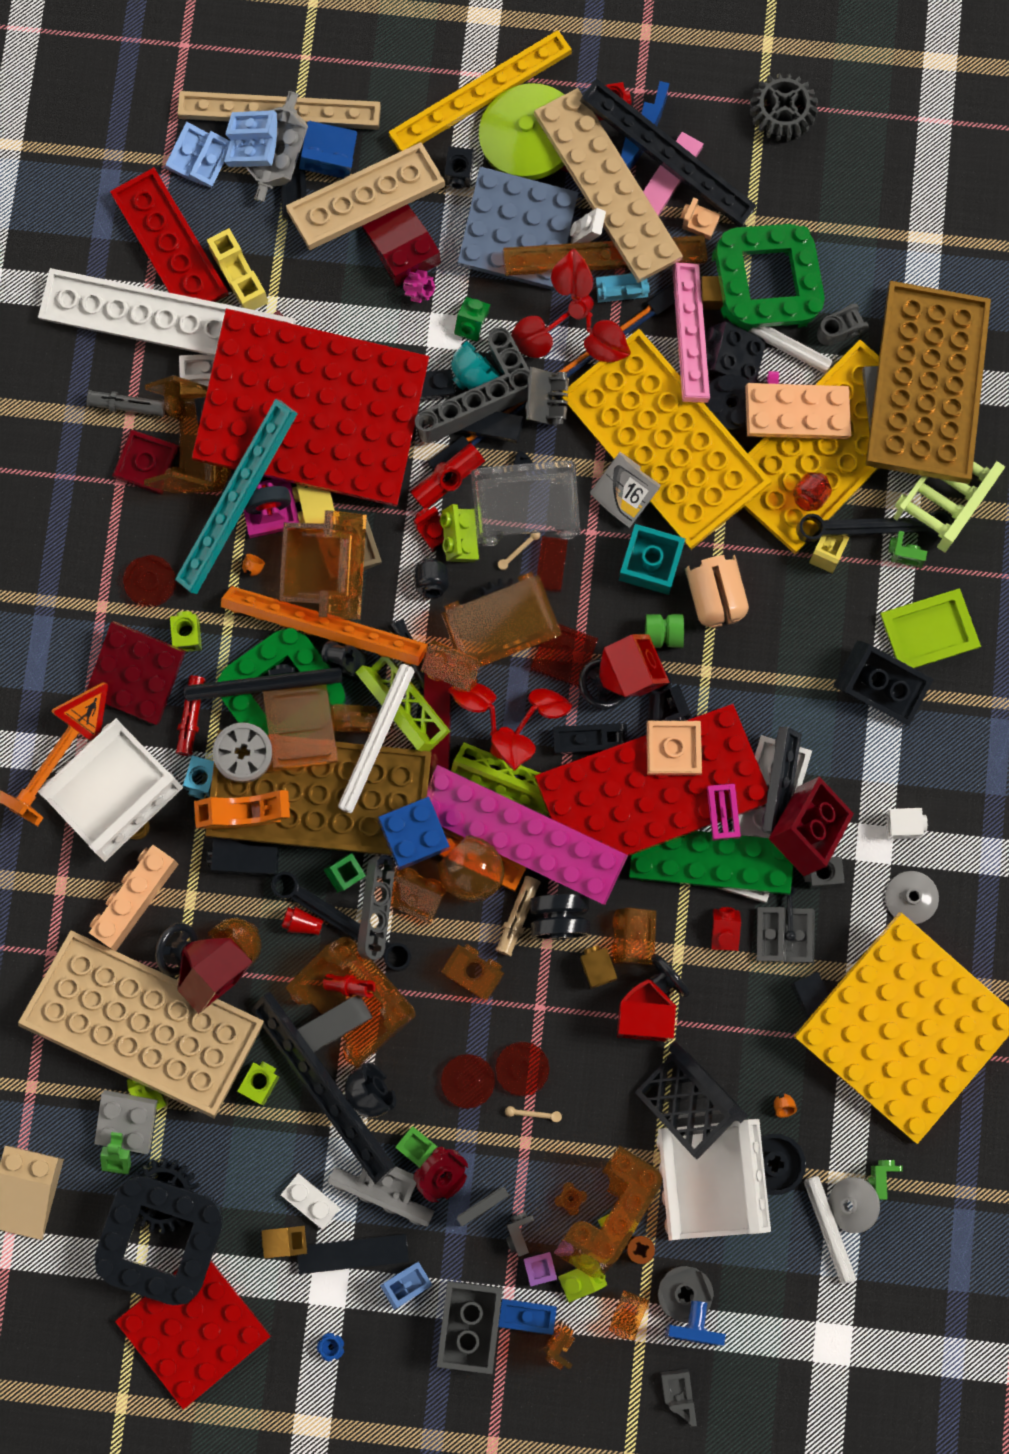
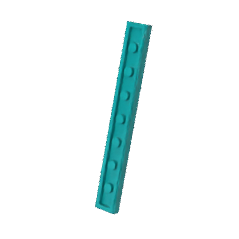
(236, 496)

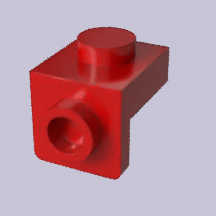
(726, 929)

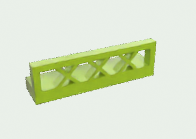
(403, 717)
(500, 781)

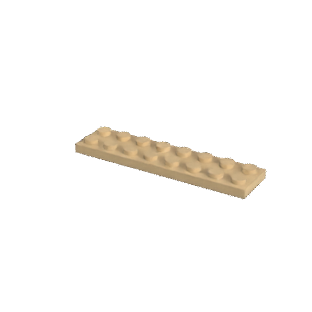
(608, 185)

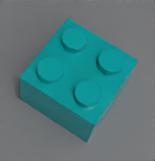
(652, 559)

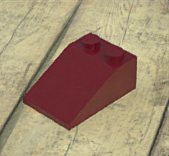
(402, 243)

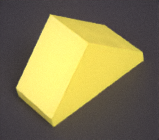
(829, 552)

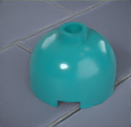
(471, 368)

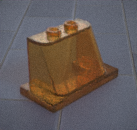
(325, 564)

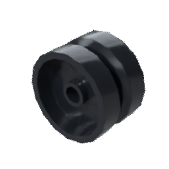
(560, 920)
(790, 1163)

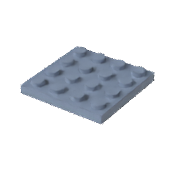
(514, 214)

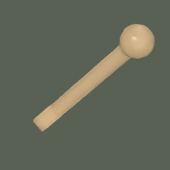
(503, 564)
(511, 1111)

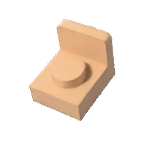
(699, 219)

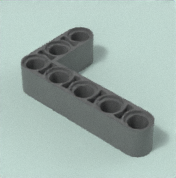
(480, 395)

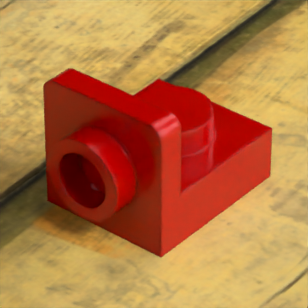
(429, 527)

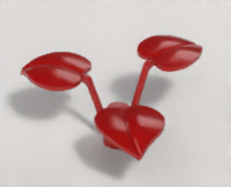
(572, 277)
(505, 742)

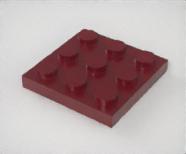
(137, 671)

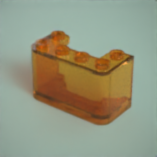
(635, 1187)

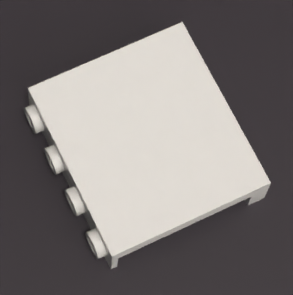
(110, 789)
(720, 1190)

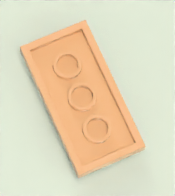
(798, 411)

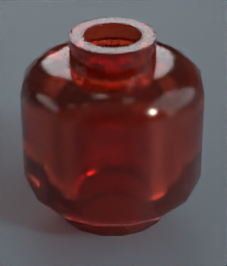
(812, 491)

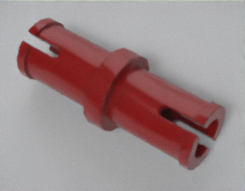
(349, 985)

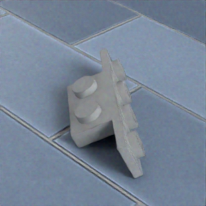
(391, 1193)

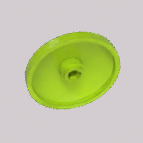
(513, 137)

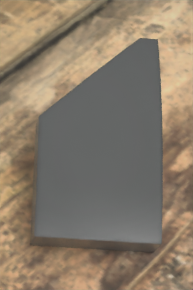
(679, 1394)

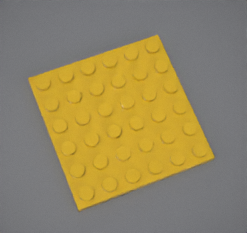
(907, 1027)

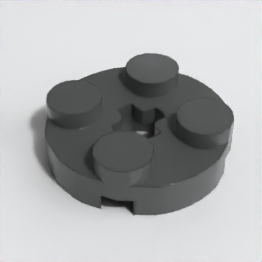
(670, 1288)

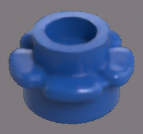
(326, 1353)

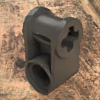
(846, 324)

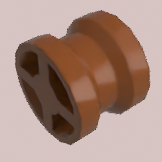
(640, 1249)

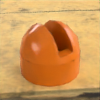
(252, 564)
(784, 1106)

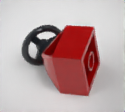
(626, 668)
(647, 1010)

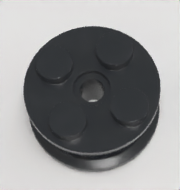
(729, 391)

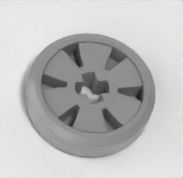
(232, 739)

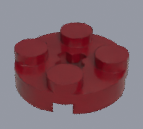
(428, 1175)

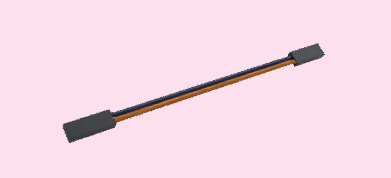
(658, 305)

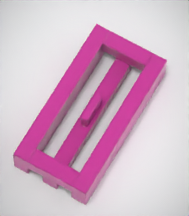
(713, 815)

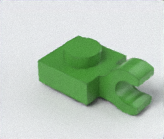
(114, 1157)

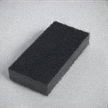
(293, 191)

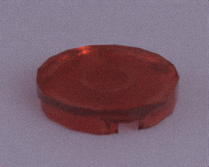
(149, 581)
(522, 1069)
(468, 1081)

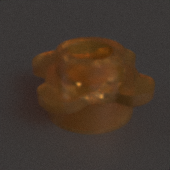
(571, 1206)

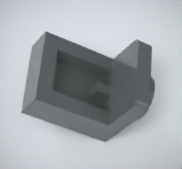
(516, 1240)

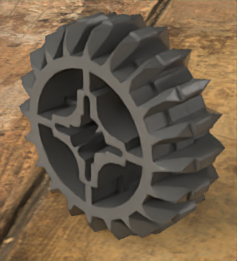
(781, 94)

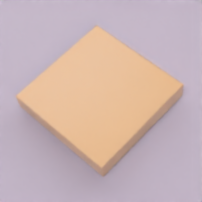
(674, 748)

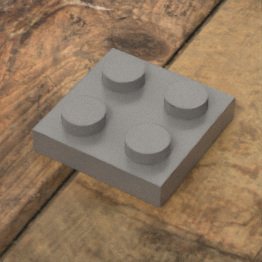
(126, 1115)

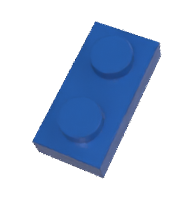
(527, 1316)

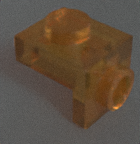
(628, 1315)

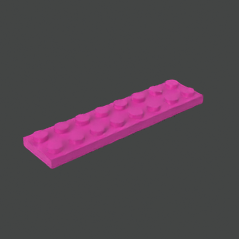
(525, 835)

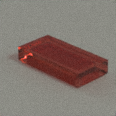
(552, 562)

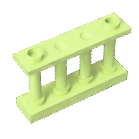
(959, 513)

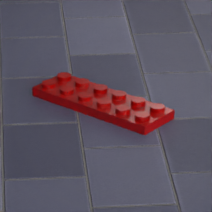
(167, 238)

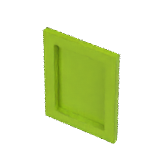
(930, 629)

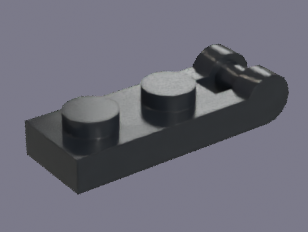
(587, 738)

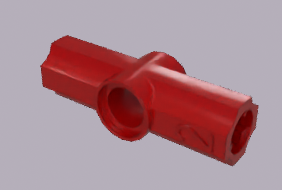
(461, 466)

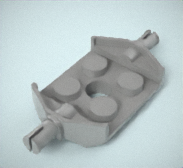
(291, 132)

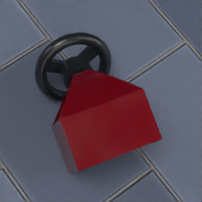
(204, 966)

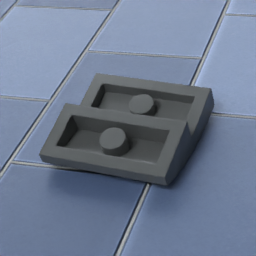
(771, 933)

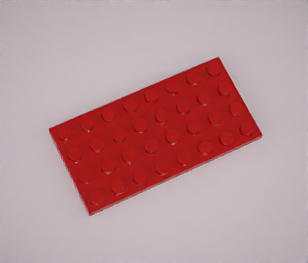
(634, 811)

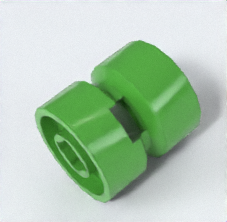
(665, 630)

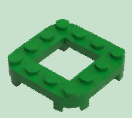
(767, 312)
(263, 657)

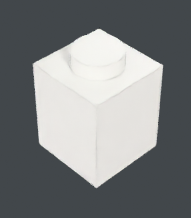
(906, 823)

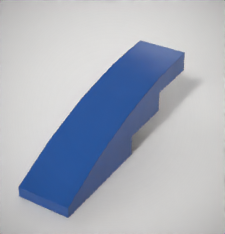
(652, 112)

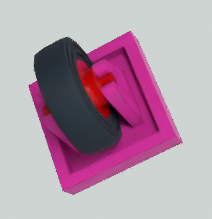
(270, 508)

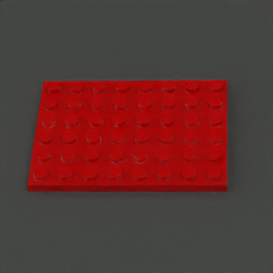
(349, 396)

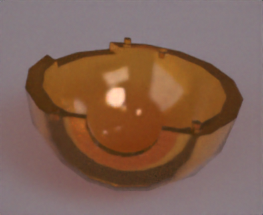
(471, 870)

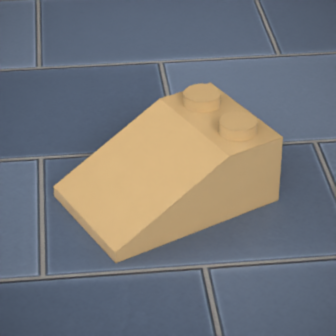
(27, 1190)

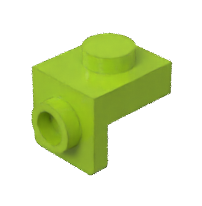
(579, 1284)

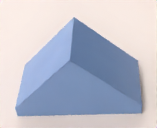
(406, 1285)

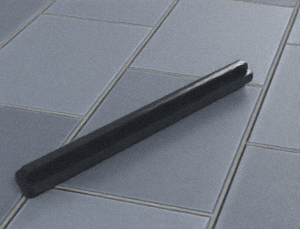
(262, 684)

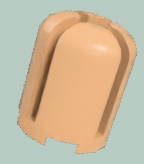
(718, 591)

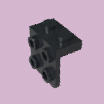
(733, 351)

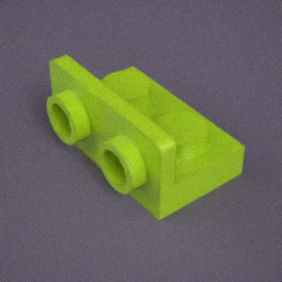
(459, 534)

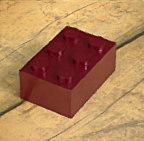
(811, 826)

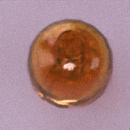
(242, 933)

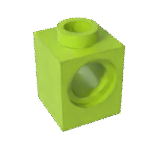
(193, 640)
(248, 1089)

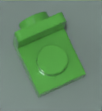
(908, 555)

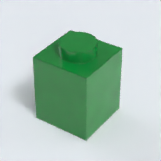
(344, 872)

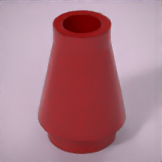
(301, 922)

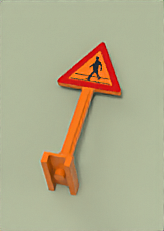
(83, 717)

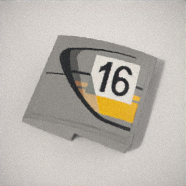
(624, 489)

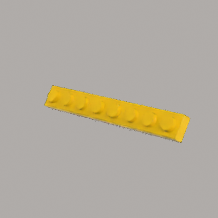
(480, 91)

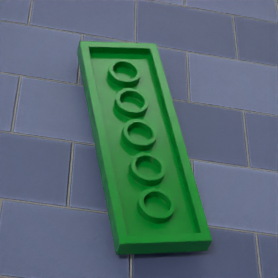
(730, 864)

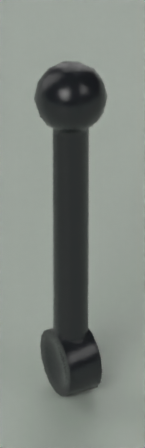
(790, 935)

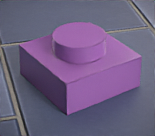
(540, 1269)

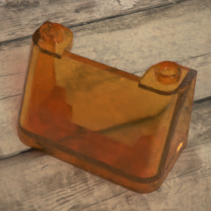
(502, 621)
(387, 1005)

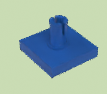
(695, 1330)

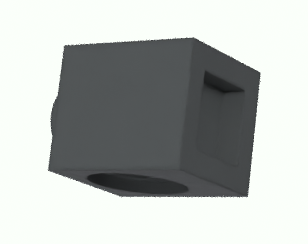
(835, 879)

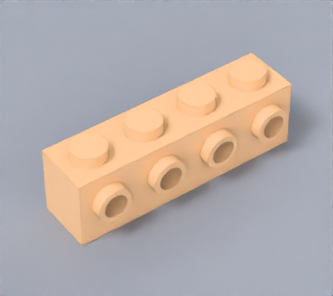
(133, 898)

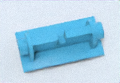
(620, 288)

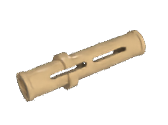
(514, 925)

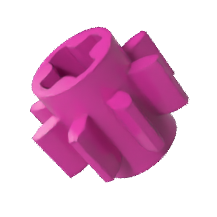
(419, 286)

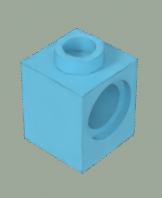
(196, 766)

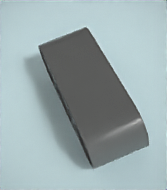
(335, 1023)

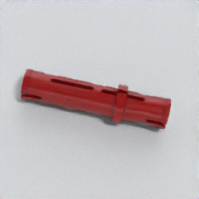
(188, 725)

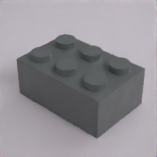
(469, 1327)

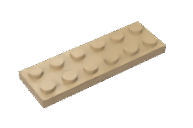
(365, 196)

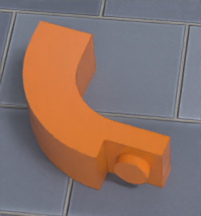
(242, 811)

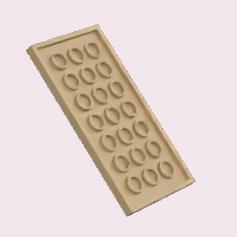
(140, 1024)

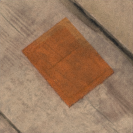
(300, 727)

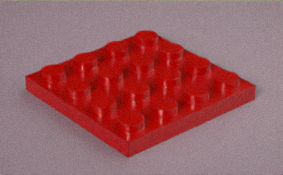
(194, 1341)

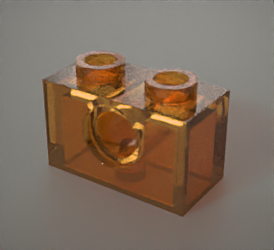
(485, 984)

